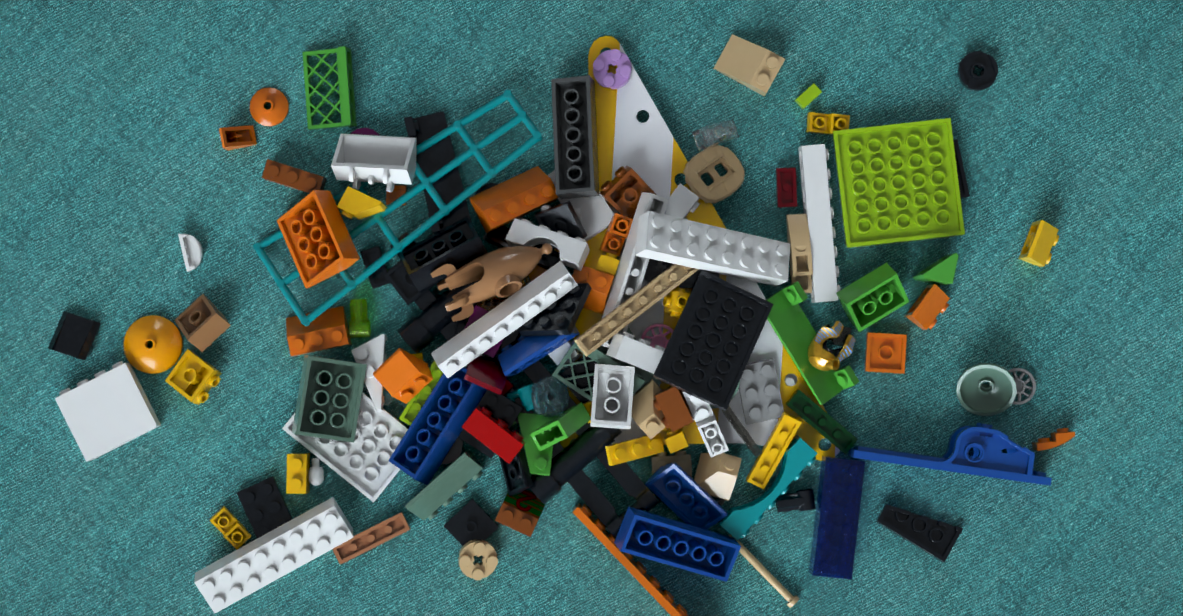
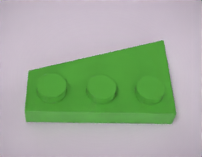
(538, 461)

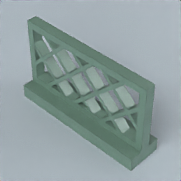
(598, 356)

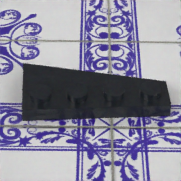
(925, 533)

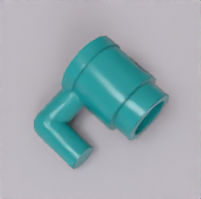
(525, 396)

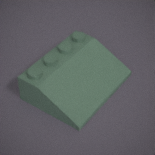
(329, 398)
(445, 485)

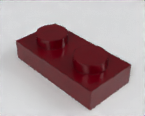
(786, 187)

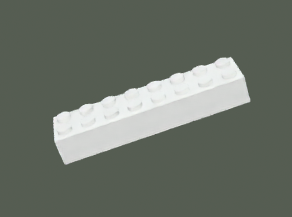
(712, 249)
(273, 555)

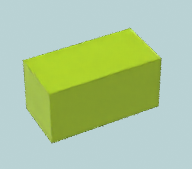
(808, 96)

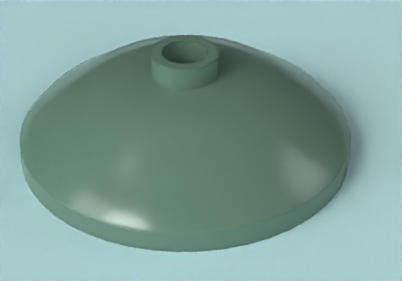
(986, 398)

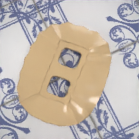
(722, 186)

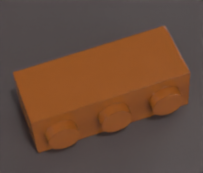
(292, 177)

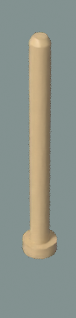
(792, 600)

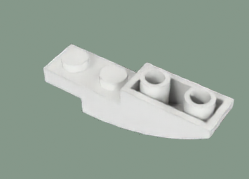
(707, 425)

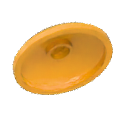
(165, 349)

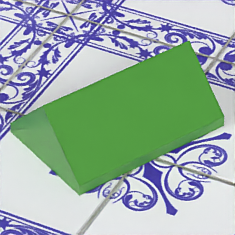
(940, 272)

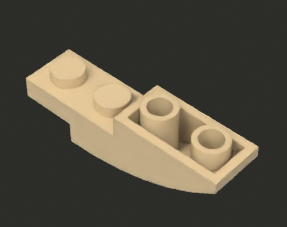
(800, 250)

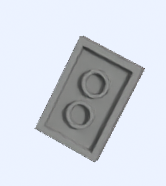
(760, 392)

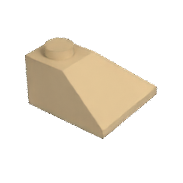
(645, 412)
(717, 474)

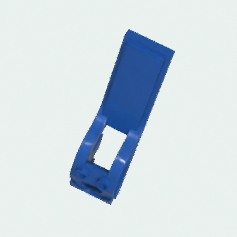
(985, 461)

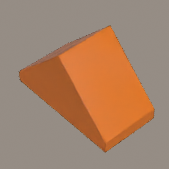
(237, 137)

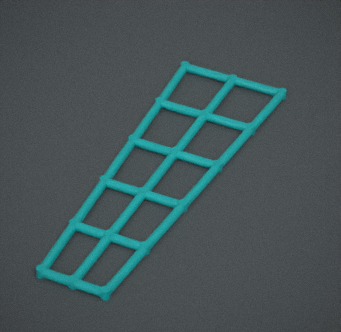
(426, 183)

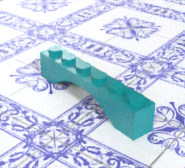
(742, 517)

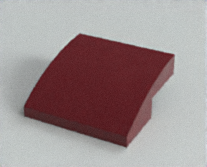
(486, 374)

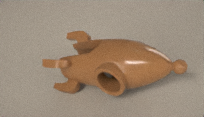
(500, 274)

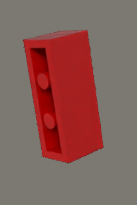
(494, 434)

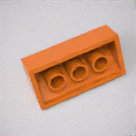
(513, 198)

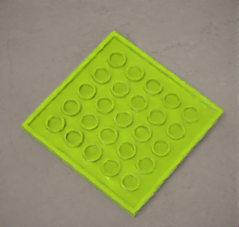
(898, 183)

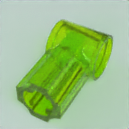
(359, 324)

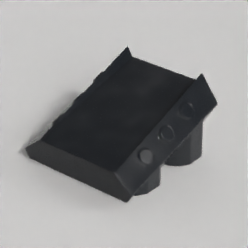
(74, 336)

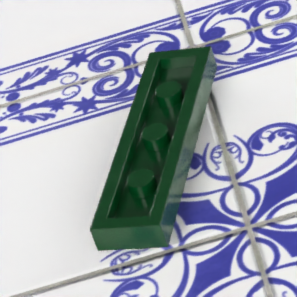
(821, 421)

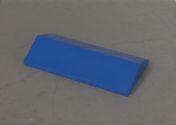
(685, 496)

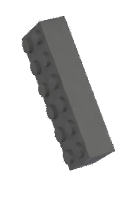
(575, 137)

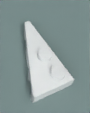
(374, 356)

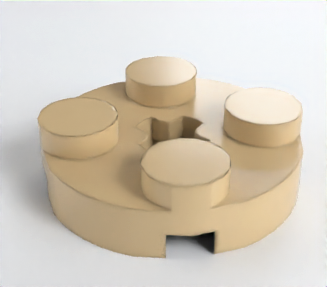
(477, 570)

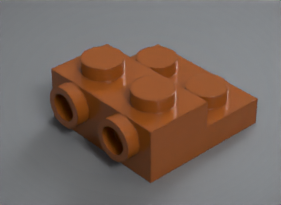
(625, 191)

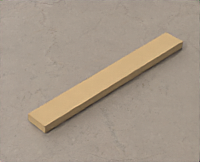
(633, 307)

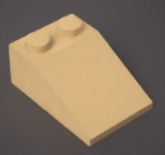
(749, 64)

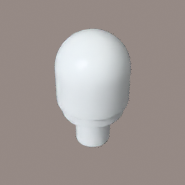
(316, 473)

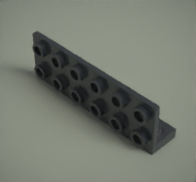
(432, 160)

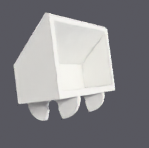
(375, 159)

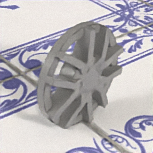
(1021, 385)

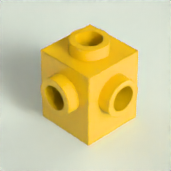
(675, 302)

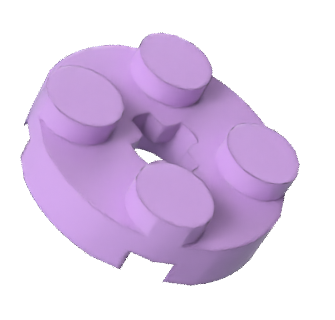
(614, 58)

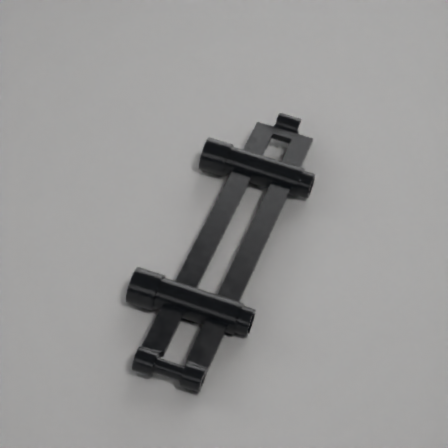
(567, 461)

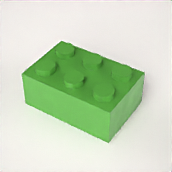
(872, 297)

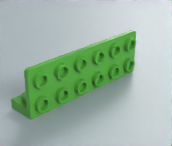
(796, 335)

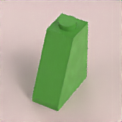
(560, 426)

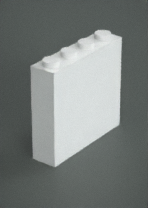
(107, 411)

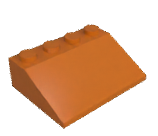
(317, 238)

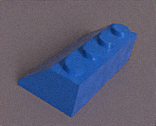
(530, 350)

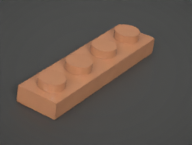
(372, 538)

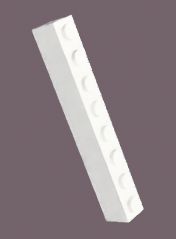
(816, 205)
(632, 267)
(504, 319)

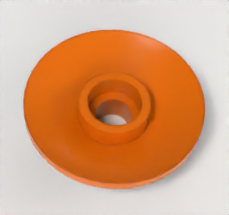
(278, 109)

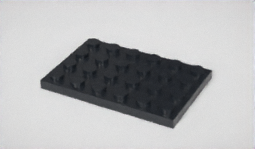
(713, 340)

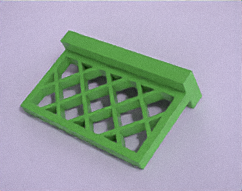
(345, 91)

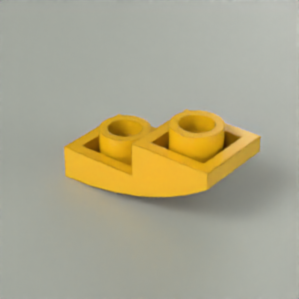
(826, 123)
(230, 527)

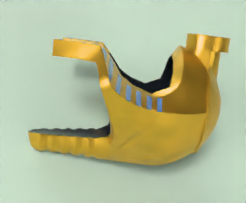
(824, 358)

